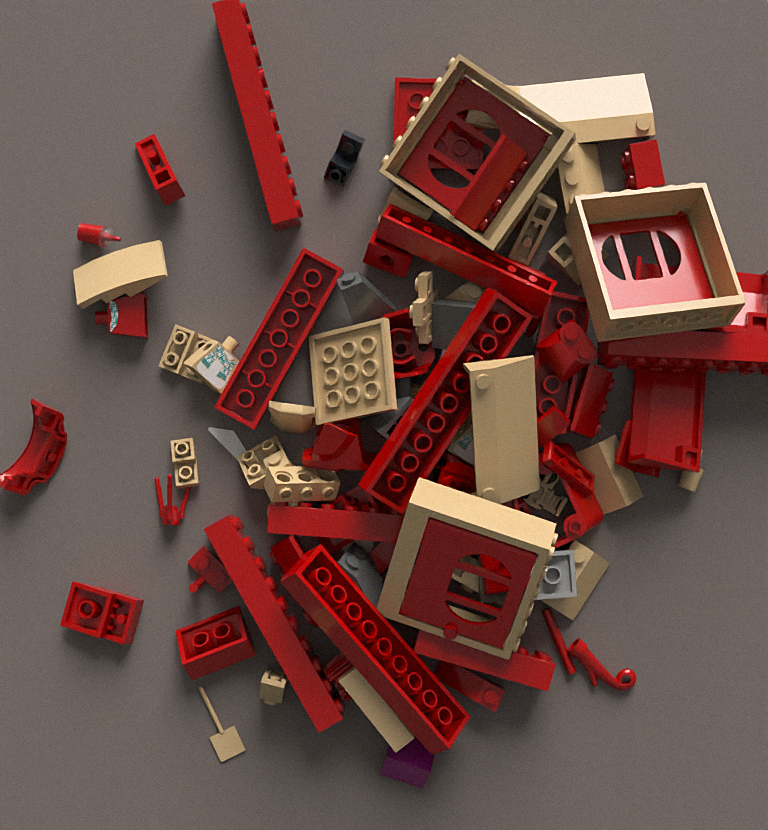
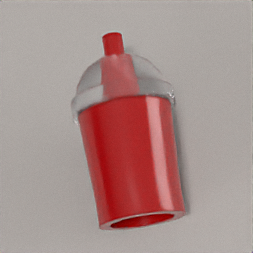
(97, 235)

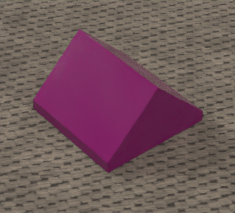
(409, 765)

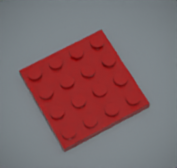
(454, 141)

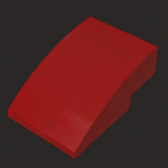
(102, 613)

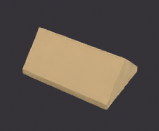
(613, 485)

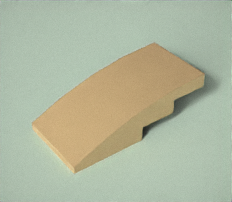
(120, 273)

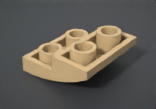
(179, 348)

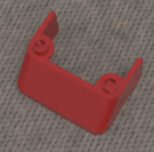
(587, 509)

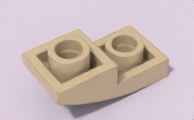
(185, 463)

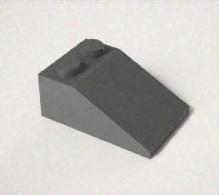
(363, 572)

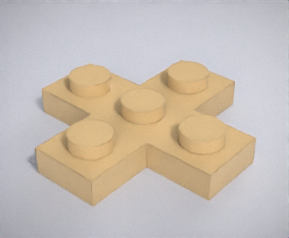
(421, 309)

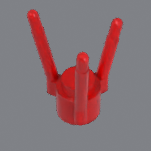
(170, 513)

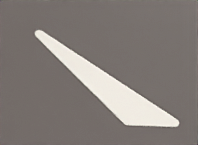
(228, 440)

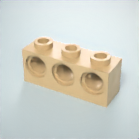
(300, 484)

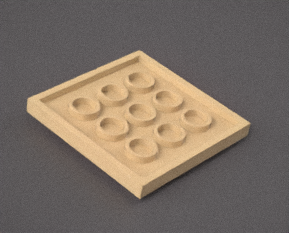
(352, 372)

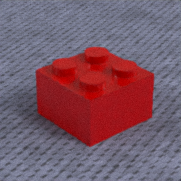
(642, 166)

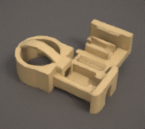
(545, 497)

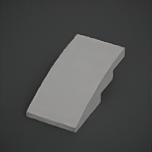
(558, 581)

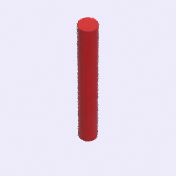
(559, 642)

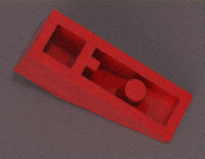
(159, 170)
(471, 684)

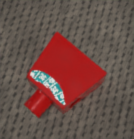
(126, 316)

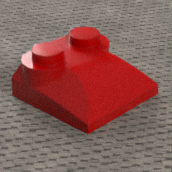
(567, 350)

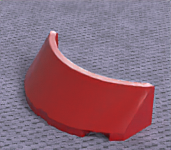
(41, 453)

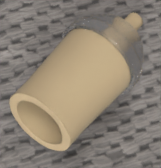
(690, 480)

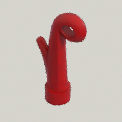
(594, 668)

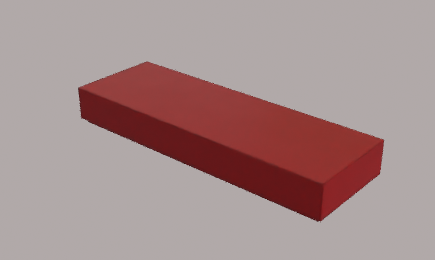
(568, 468)

